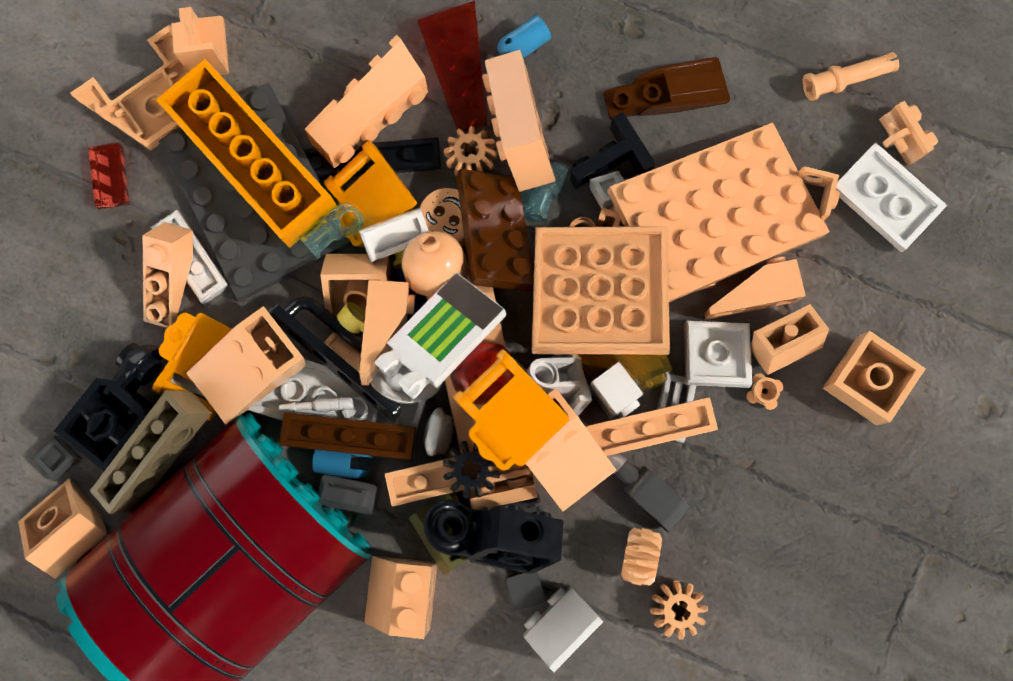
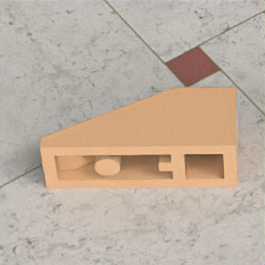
(769, 287)
(385, 315)

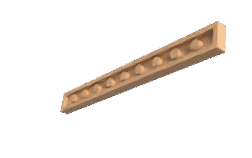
(612, 437)

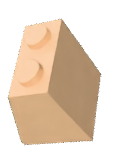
(401, 596)

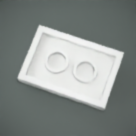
(889, 197)

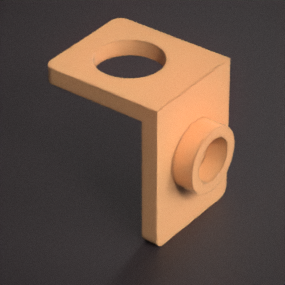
(829, 182)

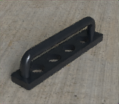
(327, 356)

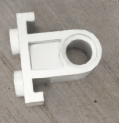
(566, 375)

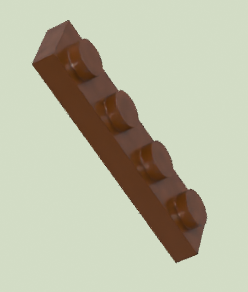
(347, 436)

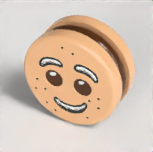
(443, 213)

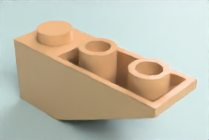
(165, 272)

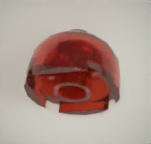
(475, 365)

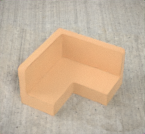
(199, 40)

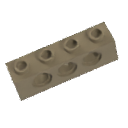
(150, 451)

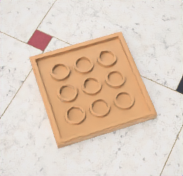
(601, 290)

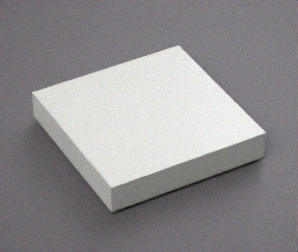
(717, 354)

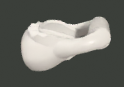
(438, 433)

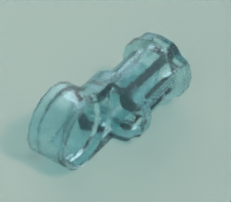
(544, 194)
(331, 230)

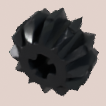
(466, 479)

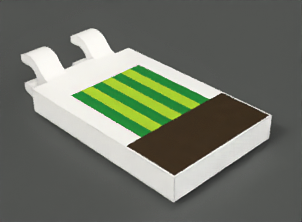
(440, 335)

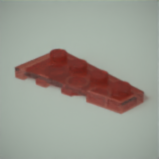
(455, 56)

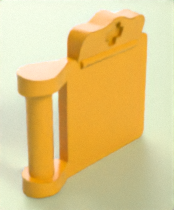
(376, 194)
(184, 346)
(514, 419)

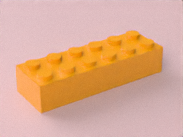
(247, 153)

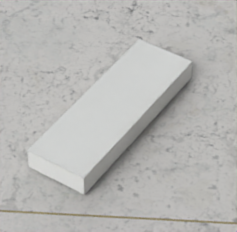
(203, 274)

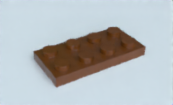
(495, 231)

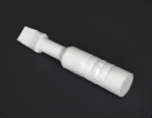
(321, 405)

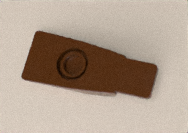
(670, 90)

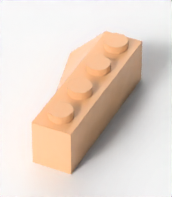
(368, 105)

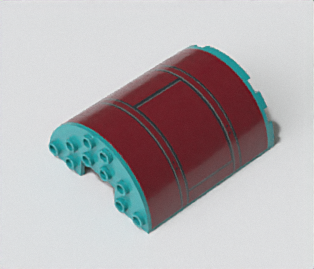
(210, 567)

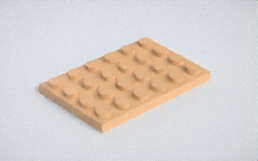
(723, 208)

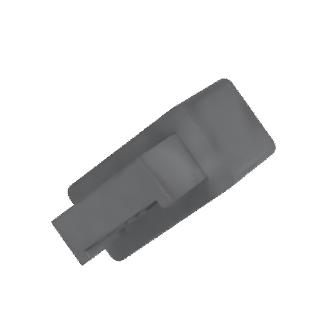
(349, 494)

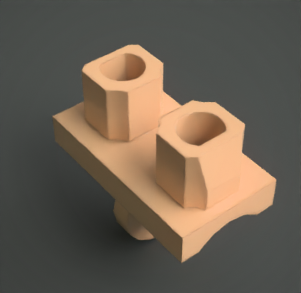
(906, 133)

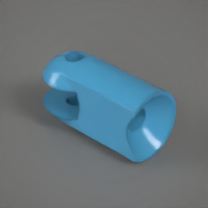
(526, 37)
(336, 464)

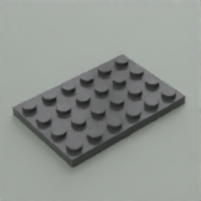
(239, 237)

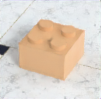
(874, 378)

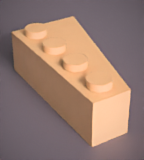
(517, 121)

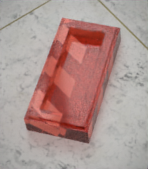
(108, 176)

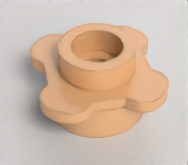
(773, 387)

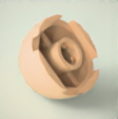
(432, 261)

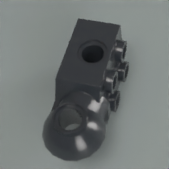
(112, 408)
(496, 535)

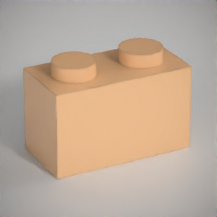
(789, 339)

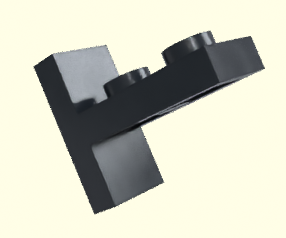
(613, 154)

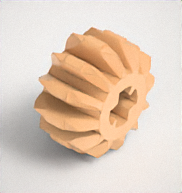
(468, 143)
(641, 556)
(689, 603)

